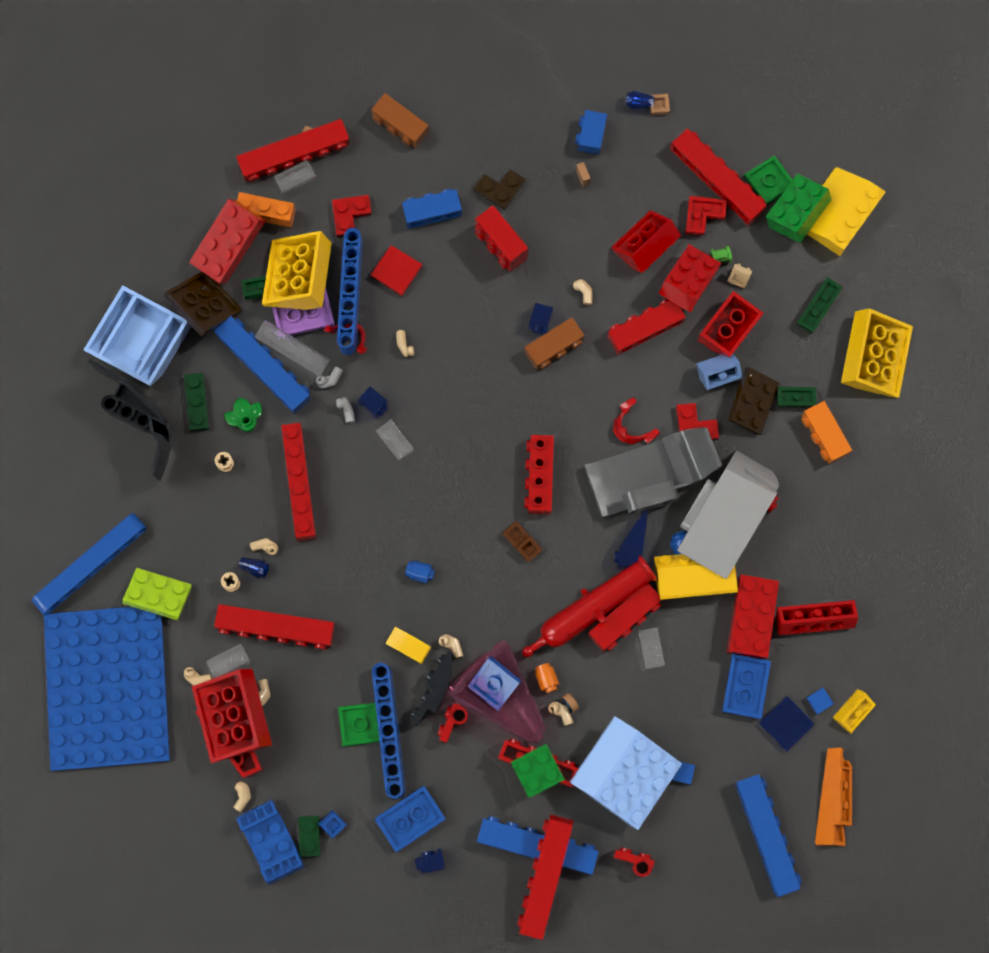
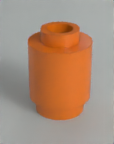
(546, 678)

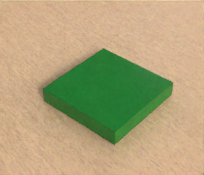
(768, 179)
(358, 724)

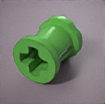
(722, 255)

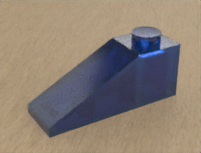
(632, 545)

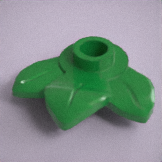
(242, 412)

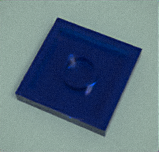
(786, 723)

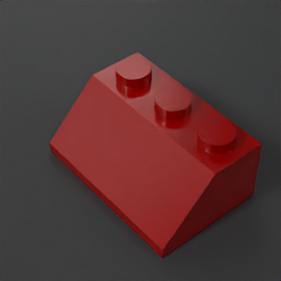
(646, 241)
(730, 325)

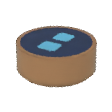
(570, 702)

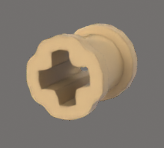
(218, 461)
(228, 576)

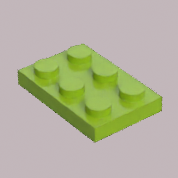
(157, 594)

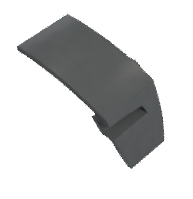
(653, 472)

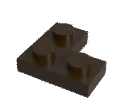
(501, 193)

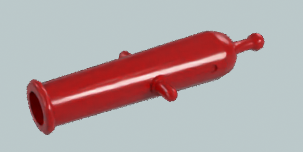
(592, 606)

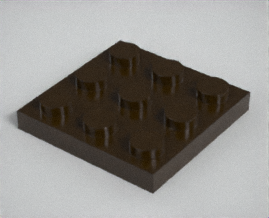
(202, 303)

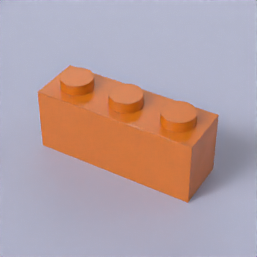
(271, 210)
(826, 432)

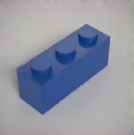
(431, 208)

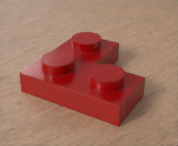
(701, 208)
(346, 209)
(688, 419)

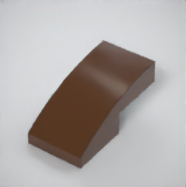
(521, 541)

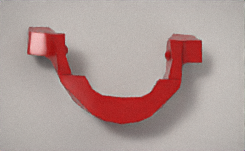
(361, 349)
(621, 432)

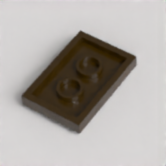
(753, 401)

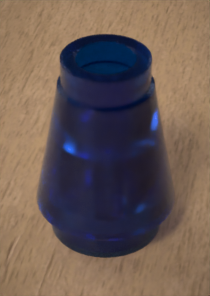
(639, 100)
(255, 567)

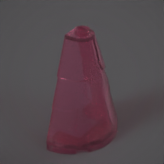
(518, 714)

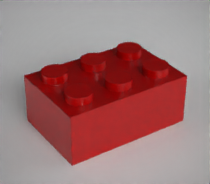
(500, 239)
(689, 278)

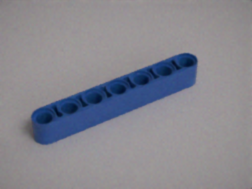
(350, 299)
(89, 564)
(383, 722)

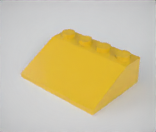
(849, 208)
(297, 271)
(877, 353)

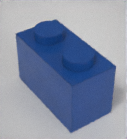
(592, 132)

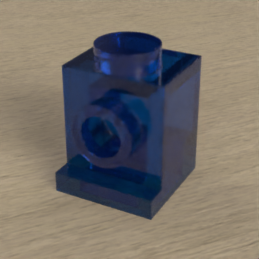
(430, 861)

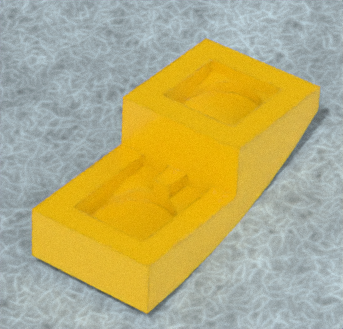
(408, 645)

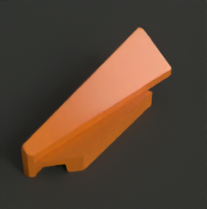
(835, 801)

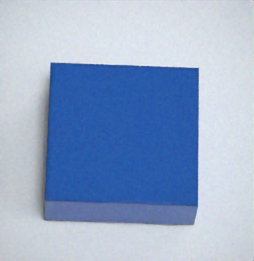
(820, 701)
(684, 773)
(332, 824)

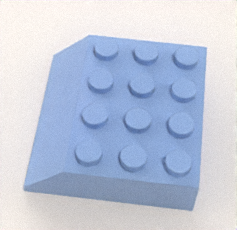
(138, 336)
(626, 772)

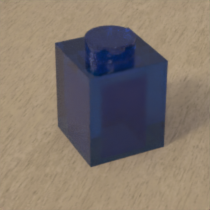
(540, 318)
(373, 402)

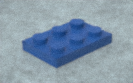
(746, 686)
(410, 819)

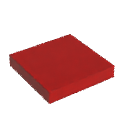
(396, 270)

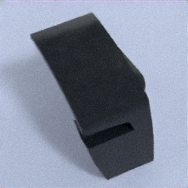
(129, 399)

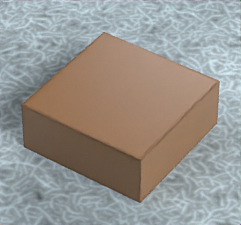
(661, 105)
(583, 174)

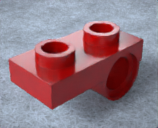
(445, 730)
(625, 855)

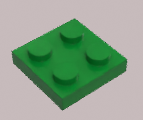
(537, 771)

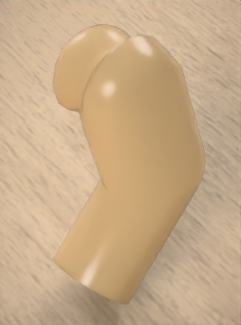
(584, 287)
(265, 544)
(194, 678)
(243, 794)

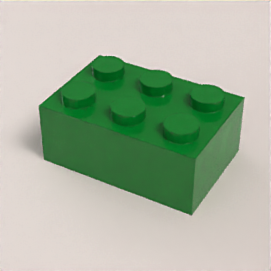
(798, 208)

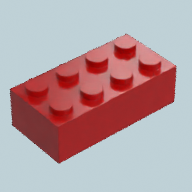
(227, 241)
(753, 617)

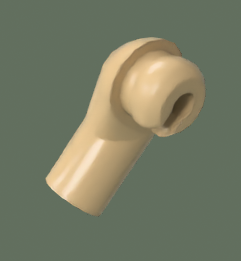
(401, 343)
(451, 643)
(264, 692)
(561, 710)

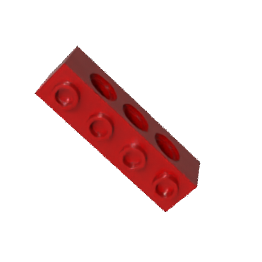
(816, 617)

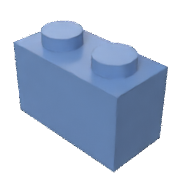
(719, 371)

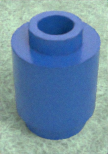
(419, 571)

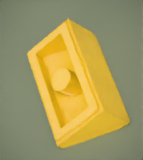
(854, 710)

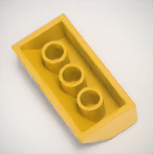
(684, 577)

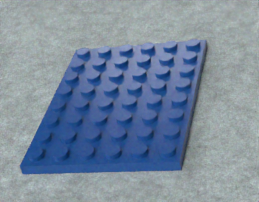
(106, 688)

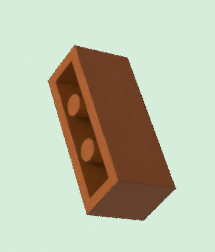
(399, 121)
(554, 344)

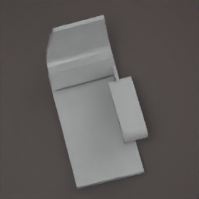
(728, 514)

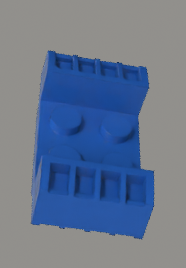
(270, 842)

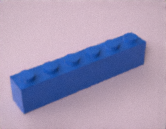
(262, 365)
(768, 836)
(525, 843)

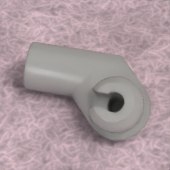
(329, 381)
(347, 408)

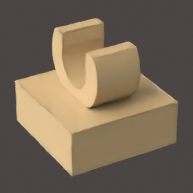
(739, 275)

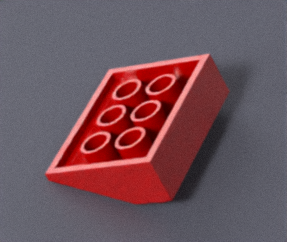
(231, 715)

